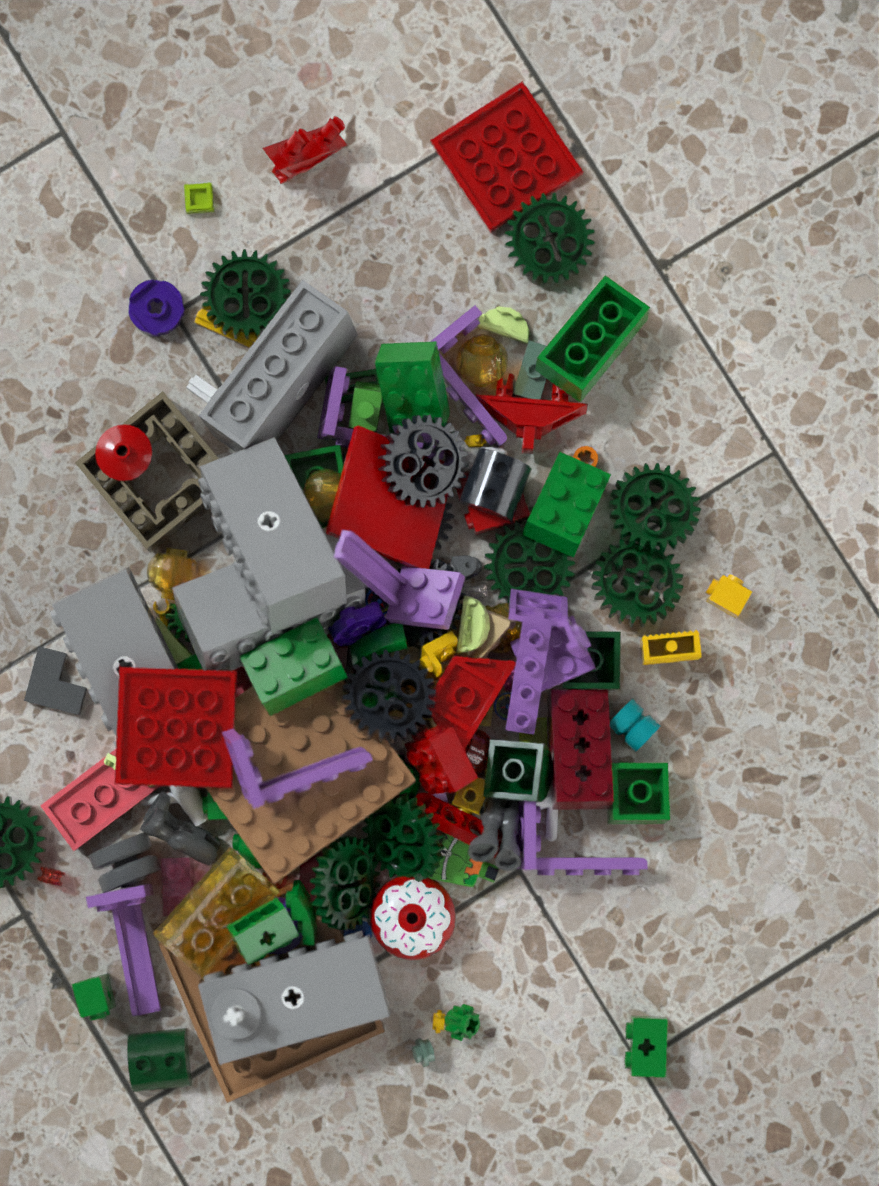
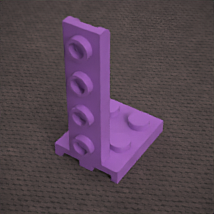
(456, 388)
(333, 411)
(413, 595)
(538, 614)
(566, 653)
(296, 780)
(530, 843)
(132, 944)

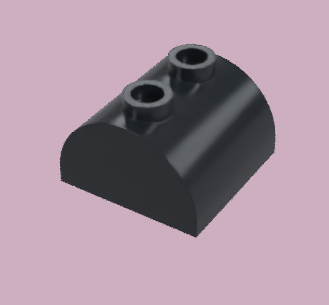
(495, 484)

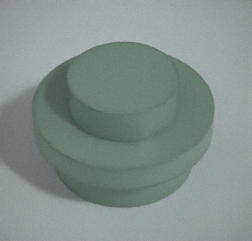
(423, 1052)

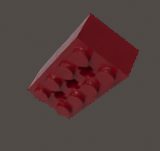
(567, 762)

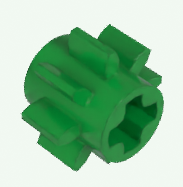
(462, 1022)

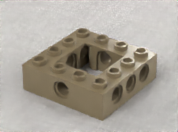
(152, 529)

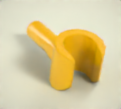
(162, 614)

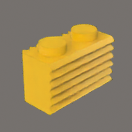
(670, 647)

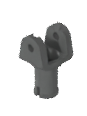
(466, 565)

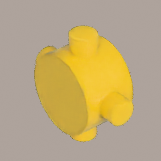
(474, 441)
(438, 1021)

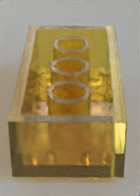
(198, 924)

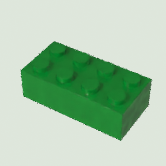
(592, 338)

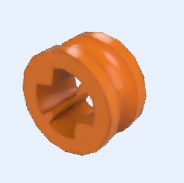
(594, 456)

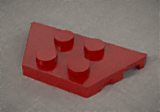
(467, 693)

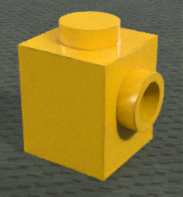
(728, 594)
(470, 797)

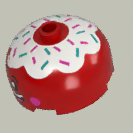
(434, 913)

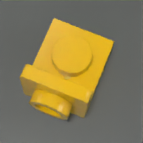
(438, 650)

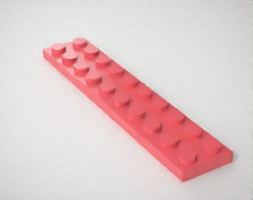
(96, 801)

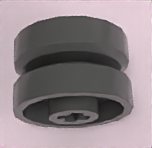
(124, 862)

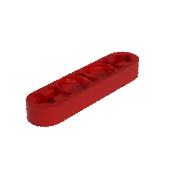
(464, 821)

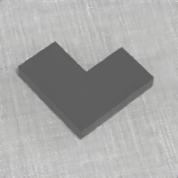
(46, 687)

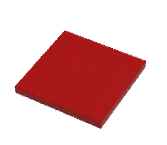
(506, 156)
(374, 514)
(174, 727)

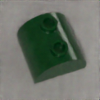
(606, 656)
(518, 771)
(158, 1060)

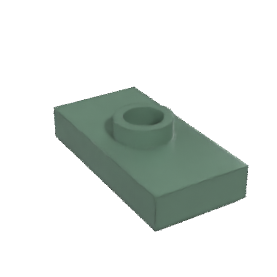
(529, 381)

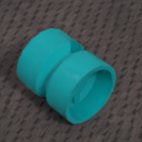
(634, 725)

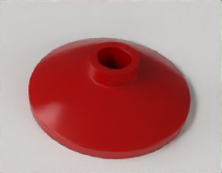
(127, 466)

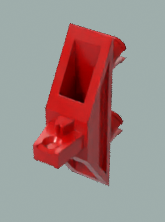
(305, 149)
(530, 417)

